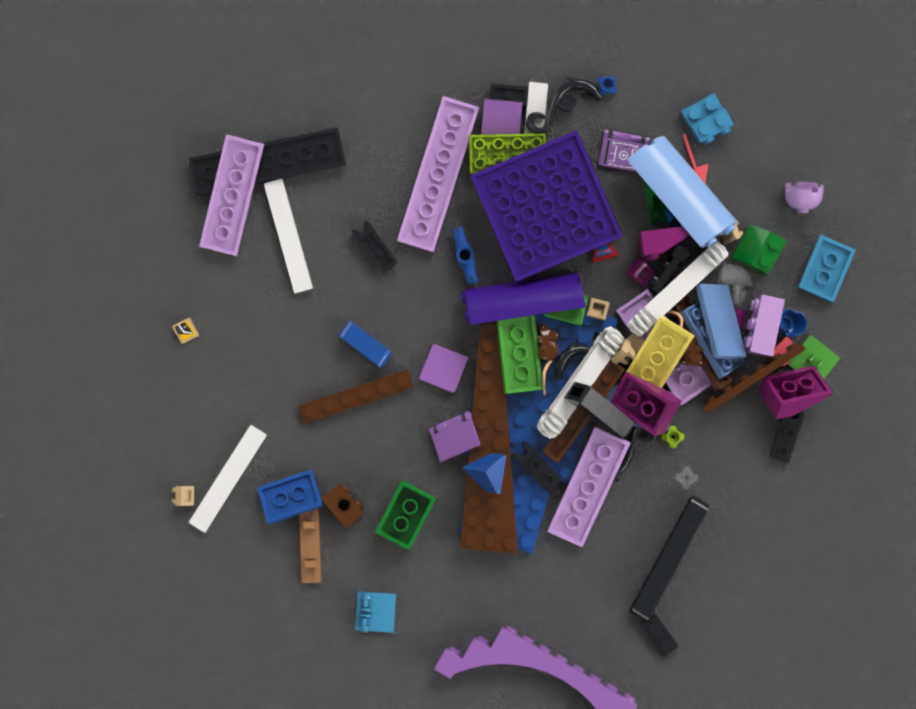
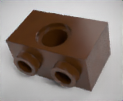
(332, 501)

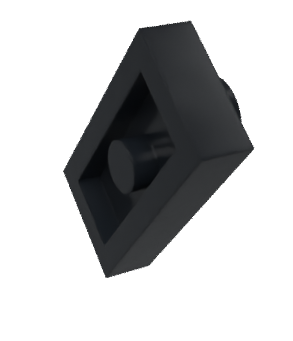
(509, 93)
(659, 636)

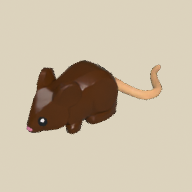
(548, 348)
(692, 355)

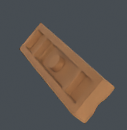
(310, 546)

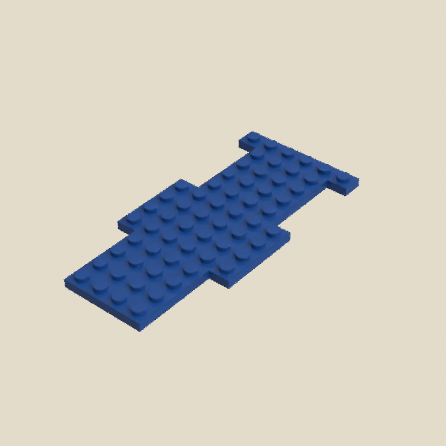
(526, 409)

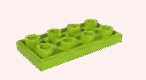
(496, 148)

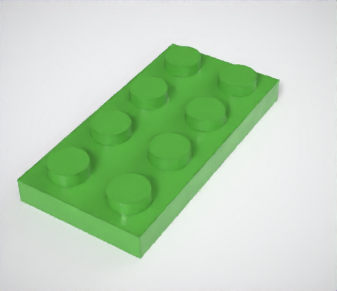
(519, 354)

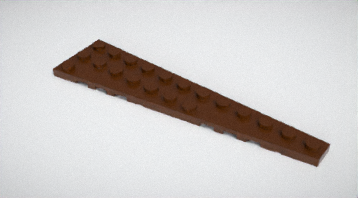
(489, 516)

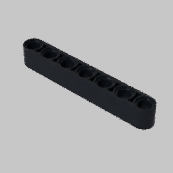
(669, 558)

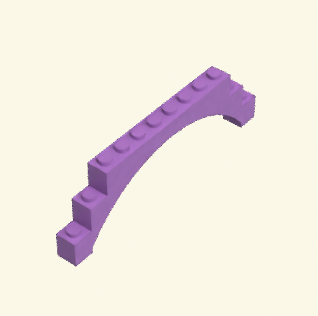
(518, 650)

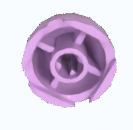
(803, 196)

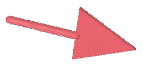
(701, 171)

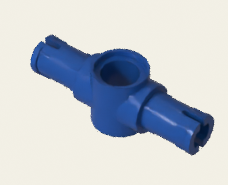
(467, 265)

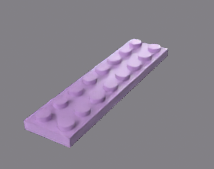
(438, 174)

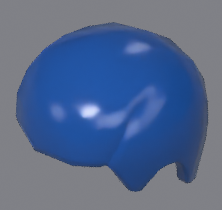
(792, 323)

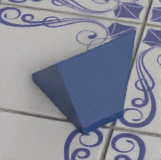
(488, 472)

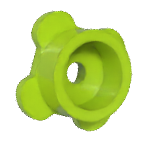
(678, 437)

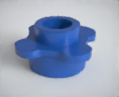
(607, 80)

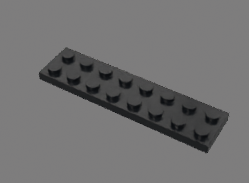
(279, 159)

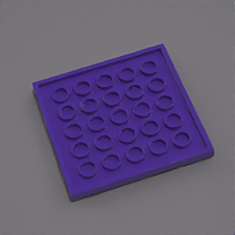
(546, 206)

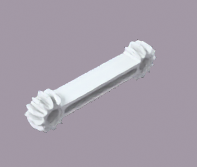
(677, 289)
(586, 373)

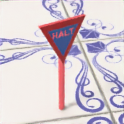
(604, 252)

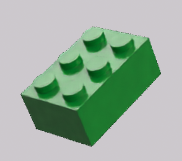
(405, 514)

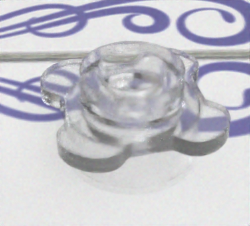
(681, 477)

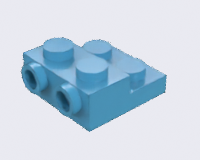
(707, 119)

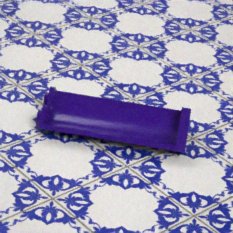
(523, 298)

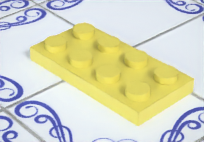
(660, 352)

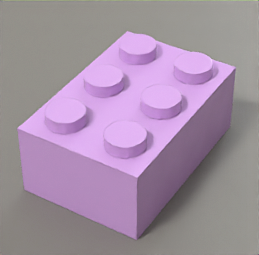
(763, 326)

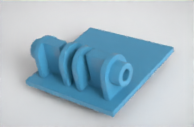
(375, 612)

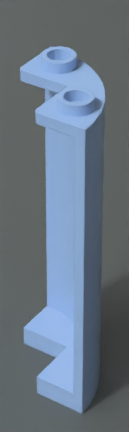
(682, 191)

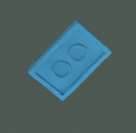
(826, 268)

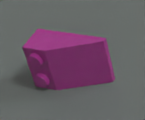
(656, 242)
(793, 391)
(645, 403)

